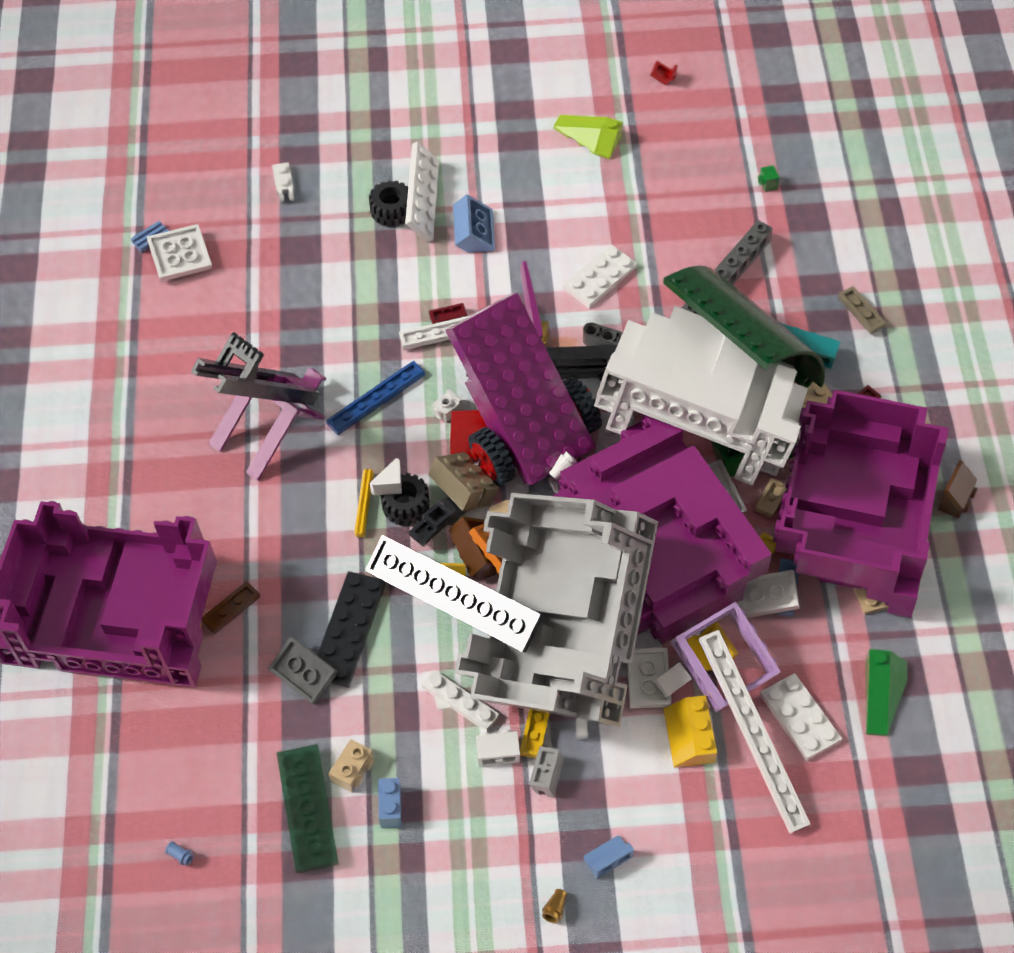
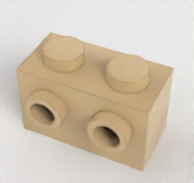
(351, 766)

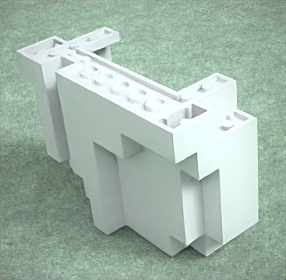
(705, 385)

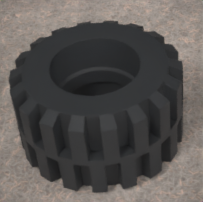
(387, 193)
(409, 511)

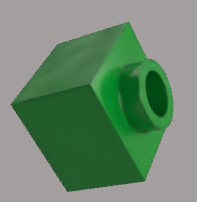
(768, 178)

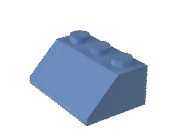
(473, 225)

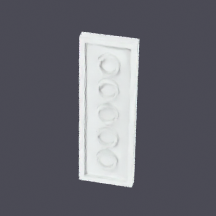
(422, 192)

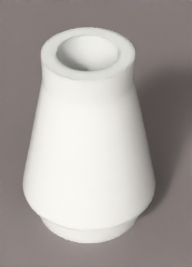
(564, 461)

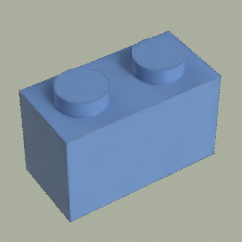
(389, 803)

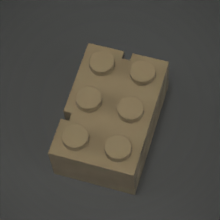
(463, 481)

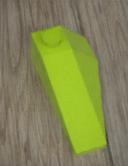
(594, 132)

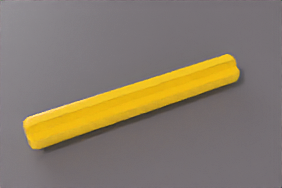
(363, 505)

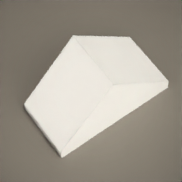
(388, 480)
(673, 679)

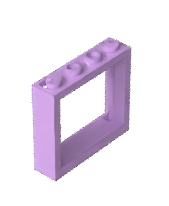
(698, 672)

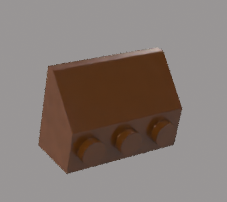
(472, 555)

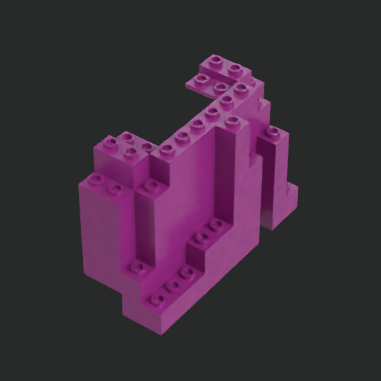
(862, 496)
(702, 538)
(105, 597)

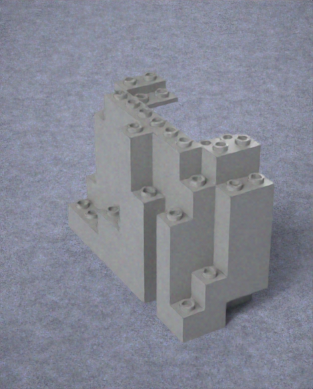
(589, 581)

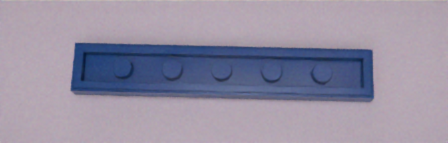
(375, 397)

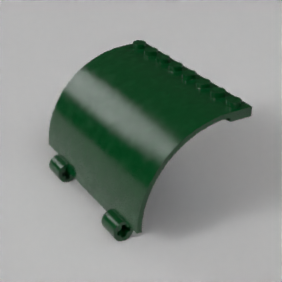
(745, 323)

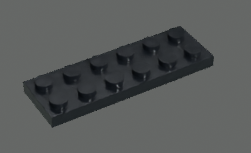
(351, 625)

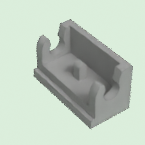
(546, 771)

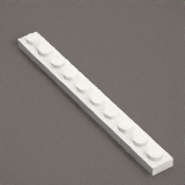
(754, 732)

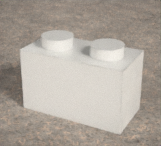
(497, 748)

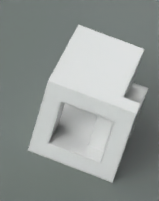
(446, 404)

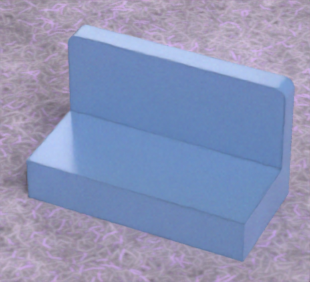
(608, 856)

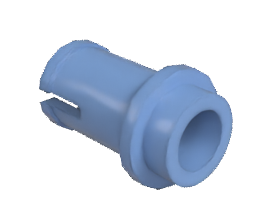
(179, 853)

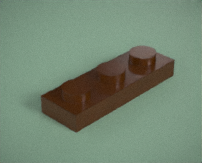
(230, 607)

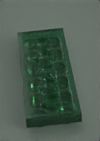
(307, 809)

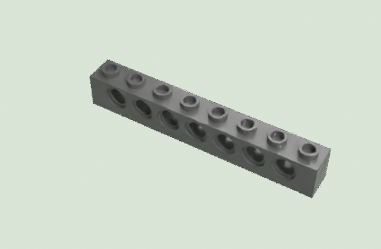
(743, 254)

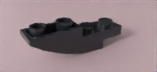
(435, 520)

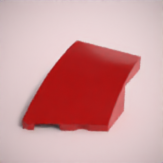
(462, 426)

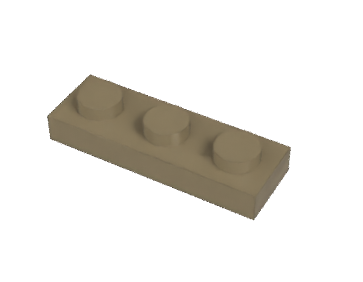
(861, 310)

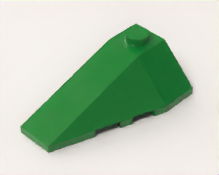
(884, 688)

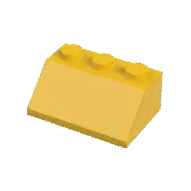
(690, 732)

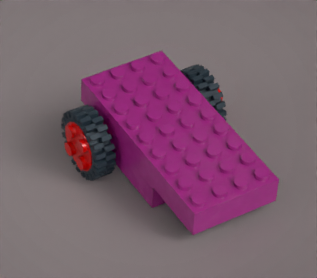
(520, 395)

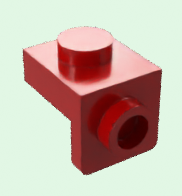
(663, 73)

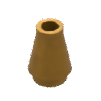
(554, 907)

